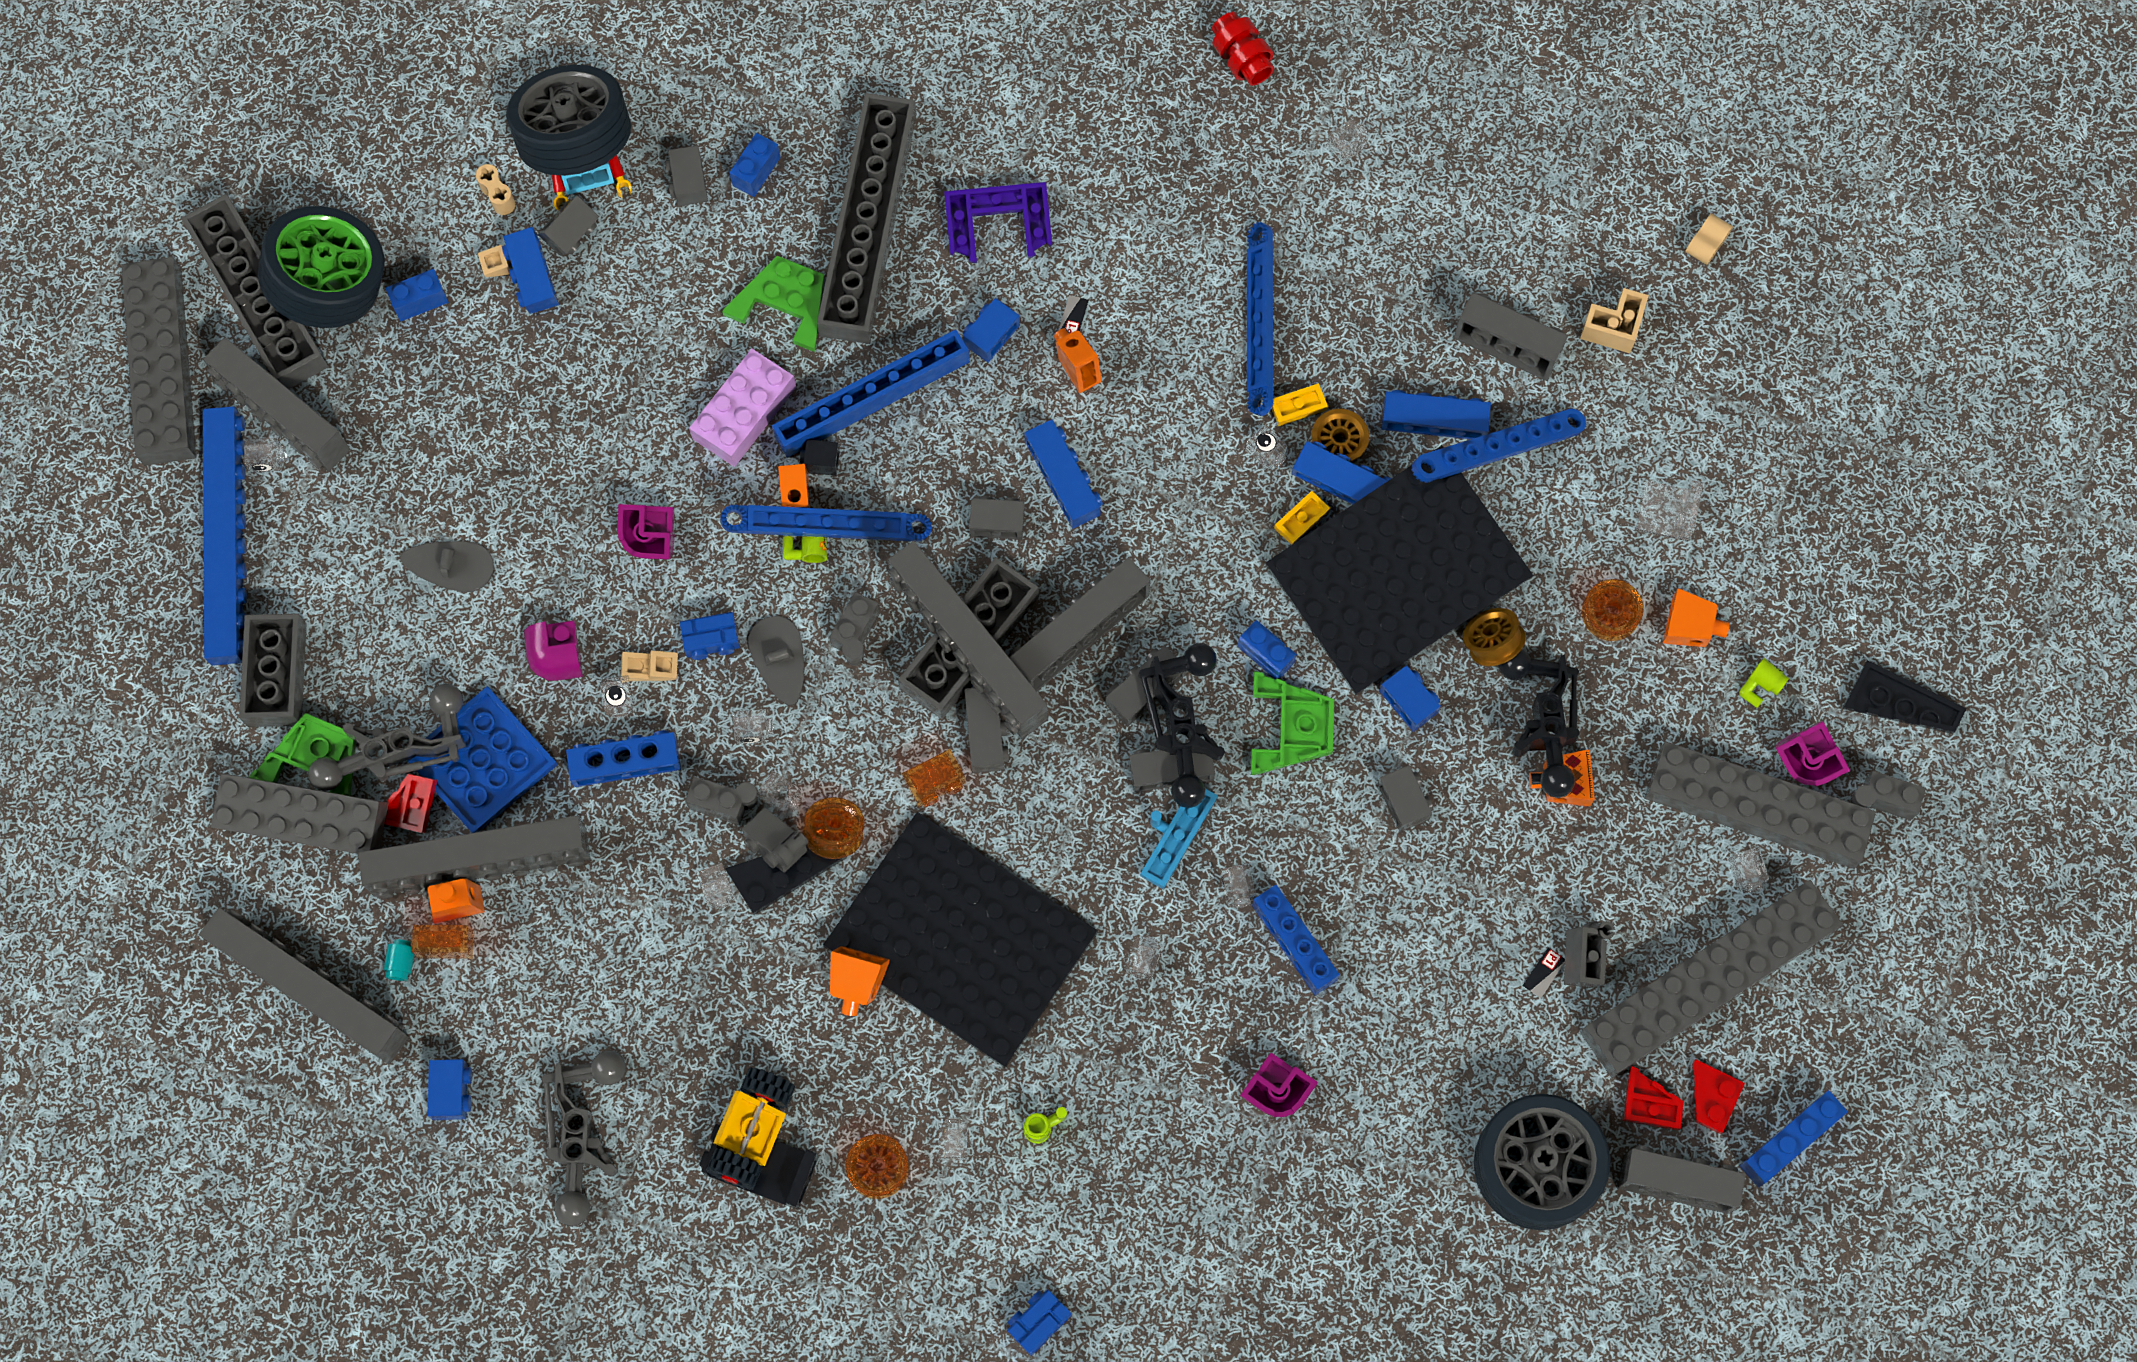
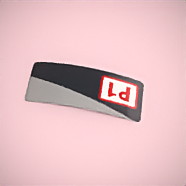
(1074, 313)
(1544, 972)

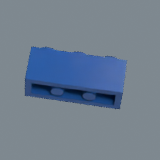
(529, 270)

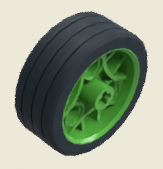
(329, 254)

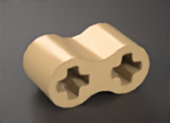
(495, 189)
(1709, 239)

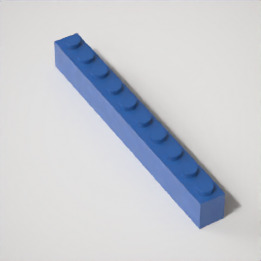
(223, 535)

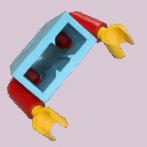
(591, 179)

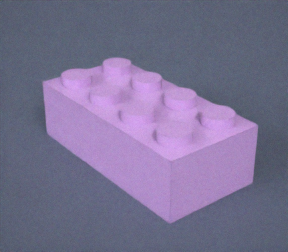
(742, 407)

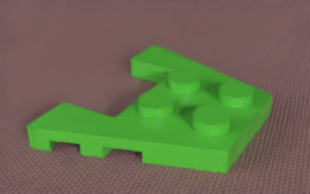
(787, 289)
(1304, 725)
(304, 744)

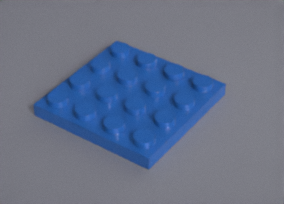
(494, 766)

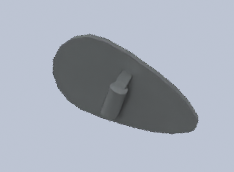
(451, 564)
(778, 657)

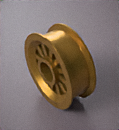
(1339, 417)
(1494, 637)

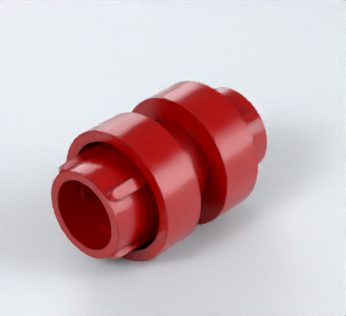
(1247, 54)

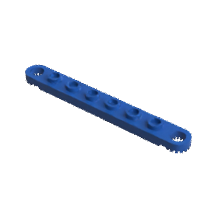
(1260, 319)
(1498, 445)
(825, 523)

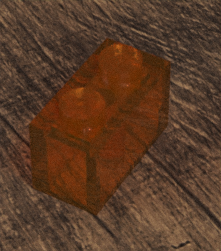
(934, 779)
(443, 941)

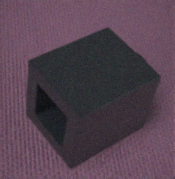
(820, 457)

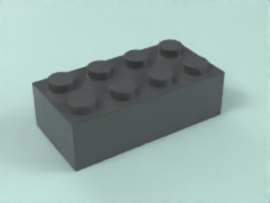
(1510, 336)
(272, 670)
(1681, 1180)

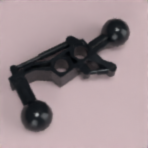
(1199, 661)
(1557, 778)

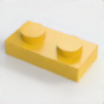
(1299, 404)
(1302, 518)

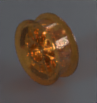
(1630, 596)
(834, 827)
(860, 1148)

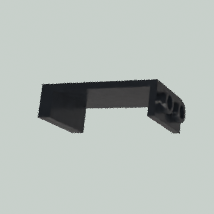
(783, 1176)

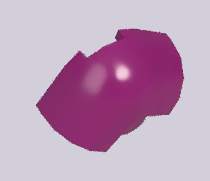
(646, 530)
(553, 650)
(1812, 756)
(1278, 1088)

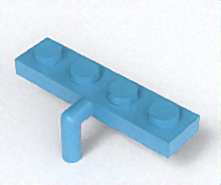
(1176, 839)

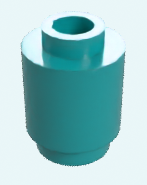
(399, 960)

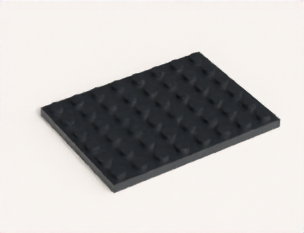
(1398, 573)
(963, 938)

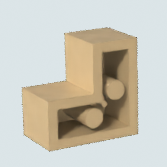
(1616, 327)

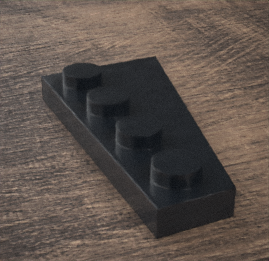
(1898, 699)
(765, 885)

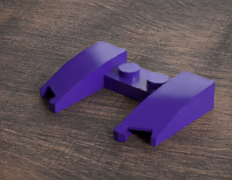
(1025, 198)

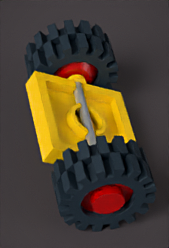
(750, 1128)

